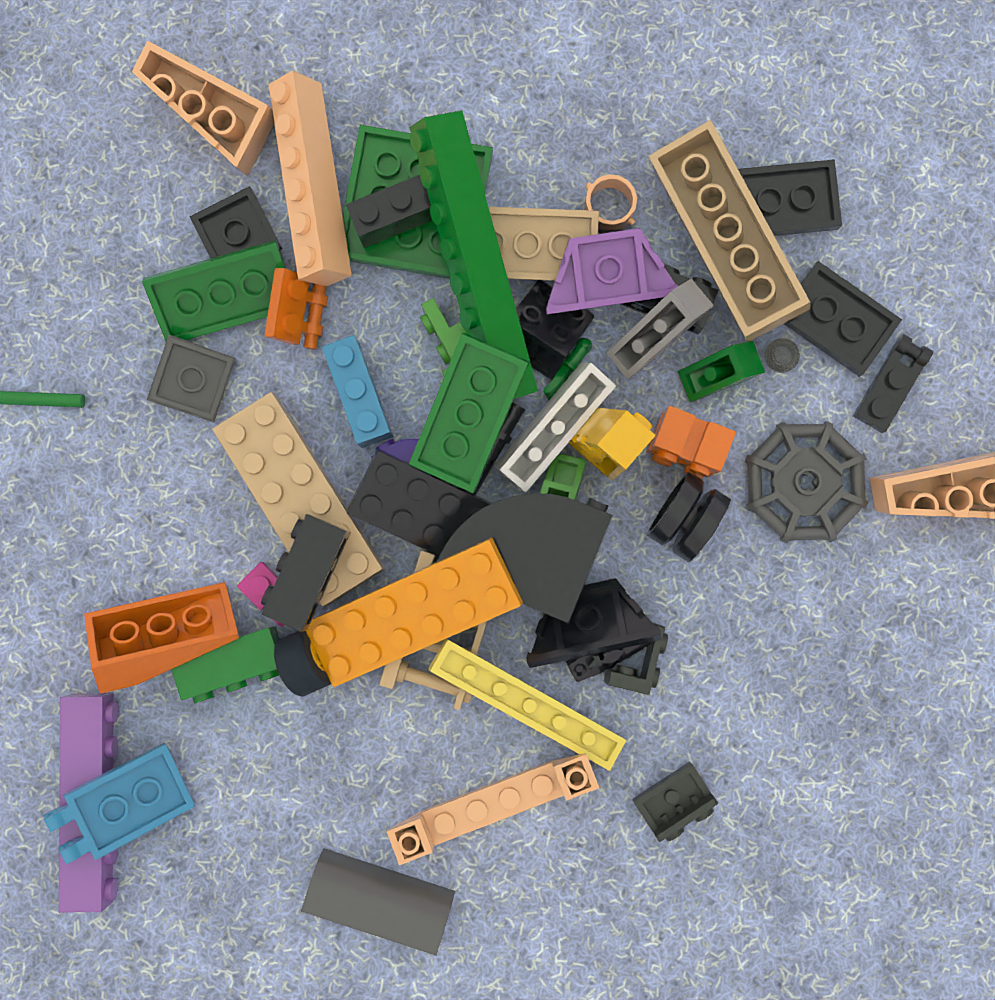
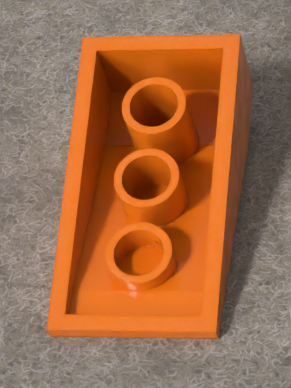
(157, 635)

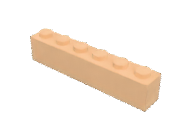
(309, 179)

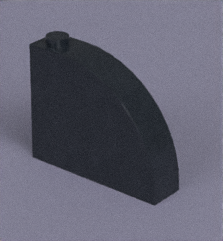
(544, 544)

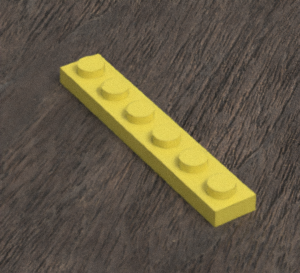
(526, 704)

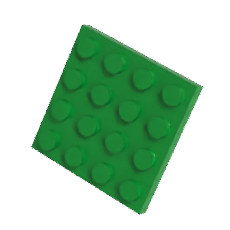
(381, 161)

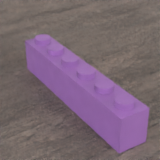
(85, 753)

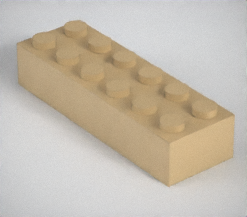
(729, 231)
(293, 483)

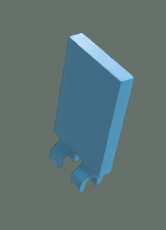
(122, 804)

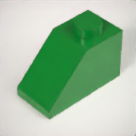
(721, 370)

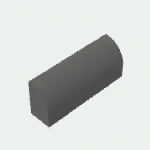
(378, 901)

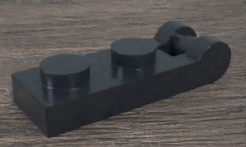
(892, 384)

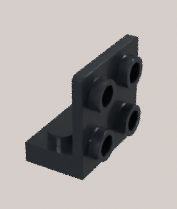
(549, 336)

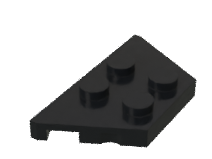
(600, 623)

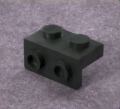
(675, 803)

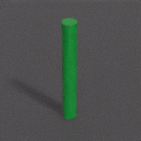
(42, 399)

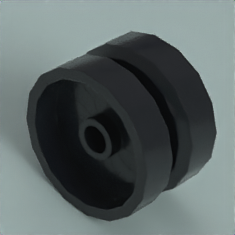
(692, 519)

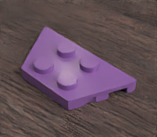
(608, 272)

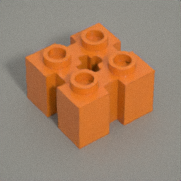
(691, 442)

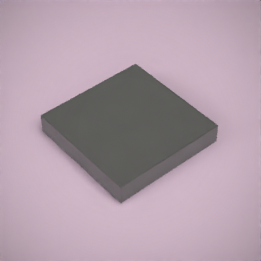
(191, 378)

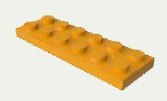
(414, 612)

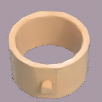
(621, 184)

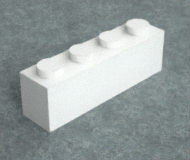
(554, 426)

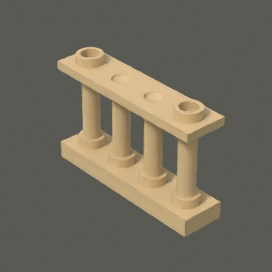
(399, 671)

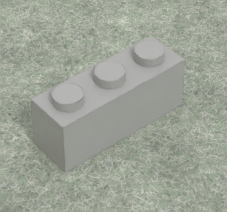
(659, 328)

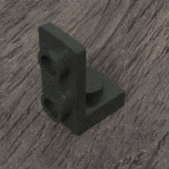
(627, 678)

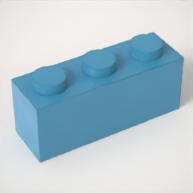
(357, 391)

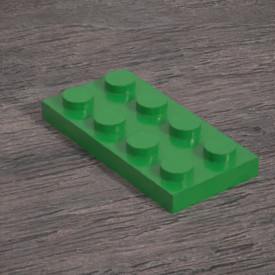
(214, 292)
(468, 412)

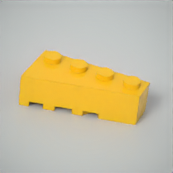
(612, 439)

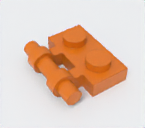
(288, 309)

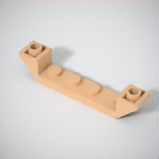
(491, 803)

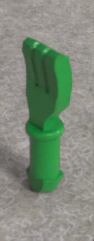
(570, 364)

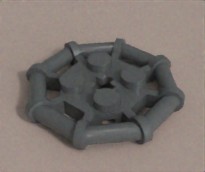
(786, 481)

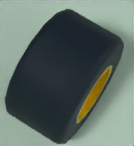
(299, 664)

